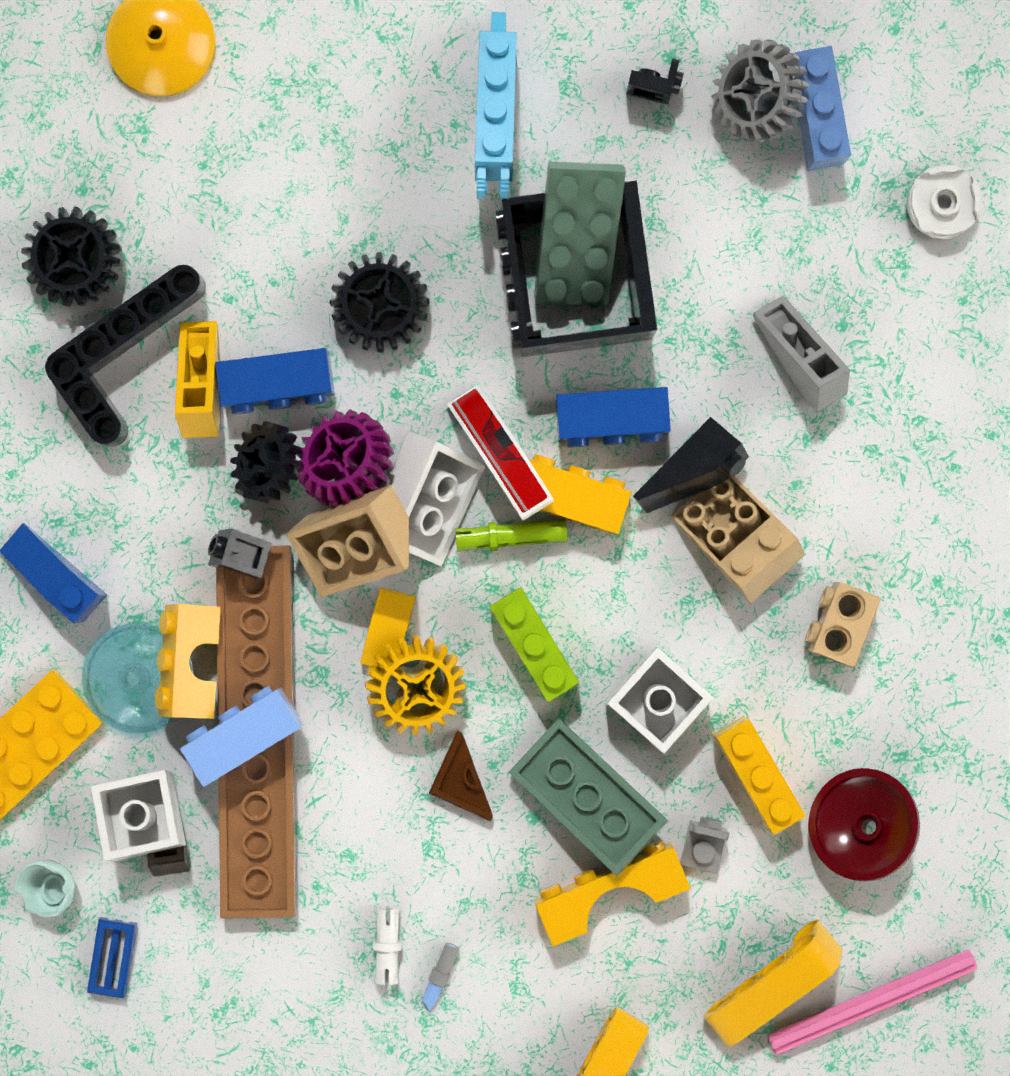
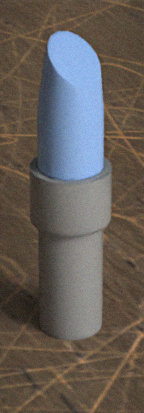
(439, 975)

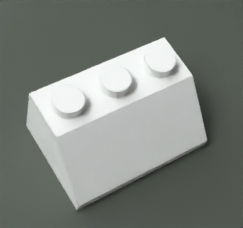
(435, 492)

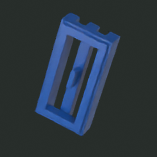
(117, 926)

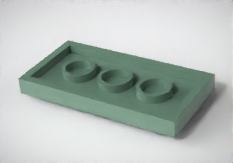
(579, 233)
(588, 797)

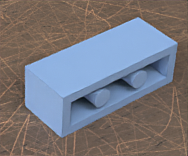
(240, 735)

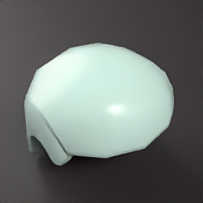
(45, 887)

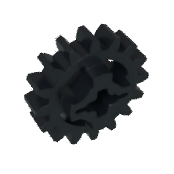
(266, 462)

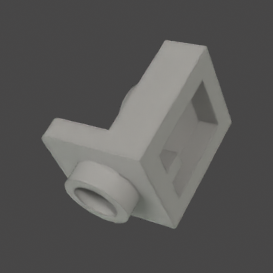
(704, 844)

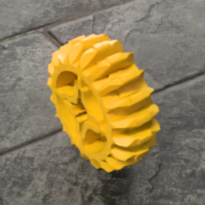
(422, 672)

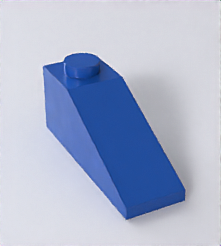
(52, 575)

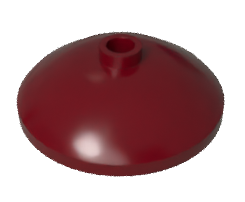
(840, 822)

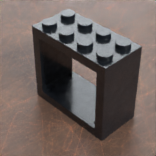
(527, 210)

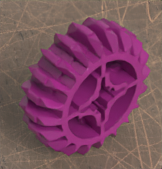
(331, 456)

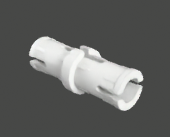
(387, 945)

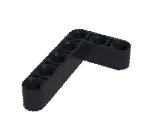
(114, 346)

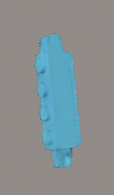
(495, 107)

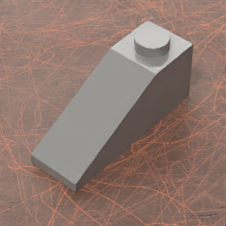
(803, 354)

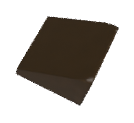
(169, 861)

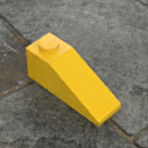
(197, 382)

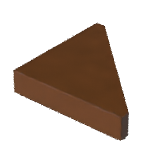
(459, 781)

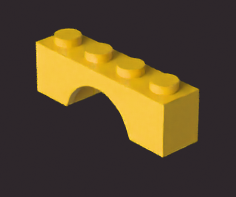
(567, 908)

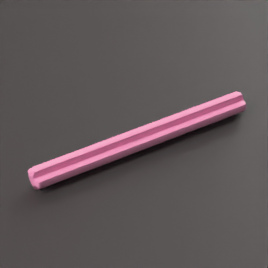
(872, 1002)

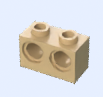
(852, 627)

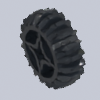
(61, 266)
(362, 296)

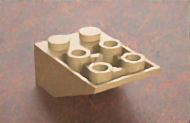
(739, 537)

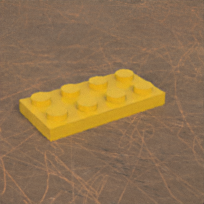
(40, 736)

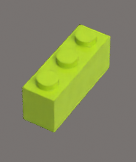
(534, 644)

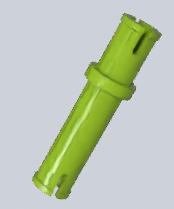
(516, 534)

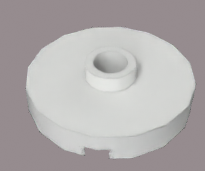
(957, 188)

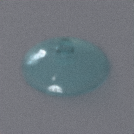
(105, 672)

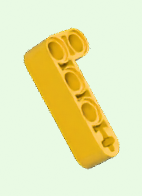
(776, 986)
(615, 1045)

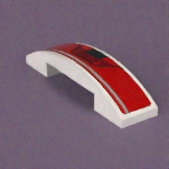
(500, 452)

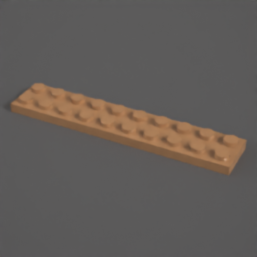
(260, 793)

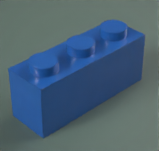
(275, 380)
(613, 416)

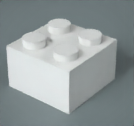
(659, 699)
(138, 815)

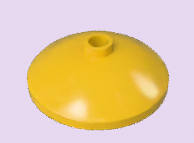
(163, 64)

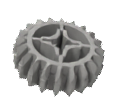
(774, 105)

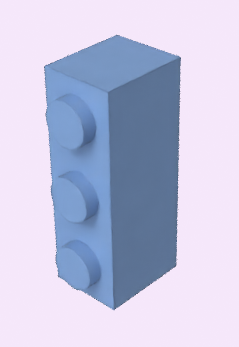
(823, 117)

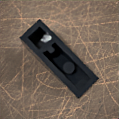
(696, 466)

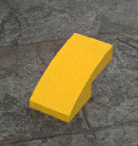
(387, 624)

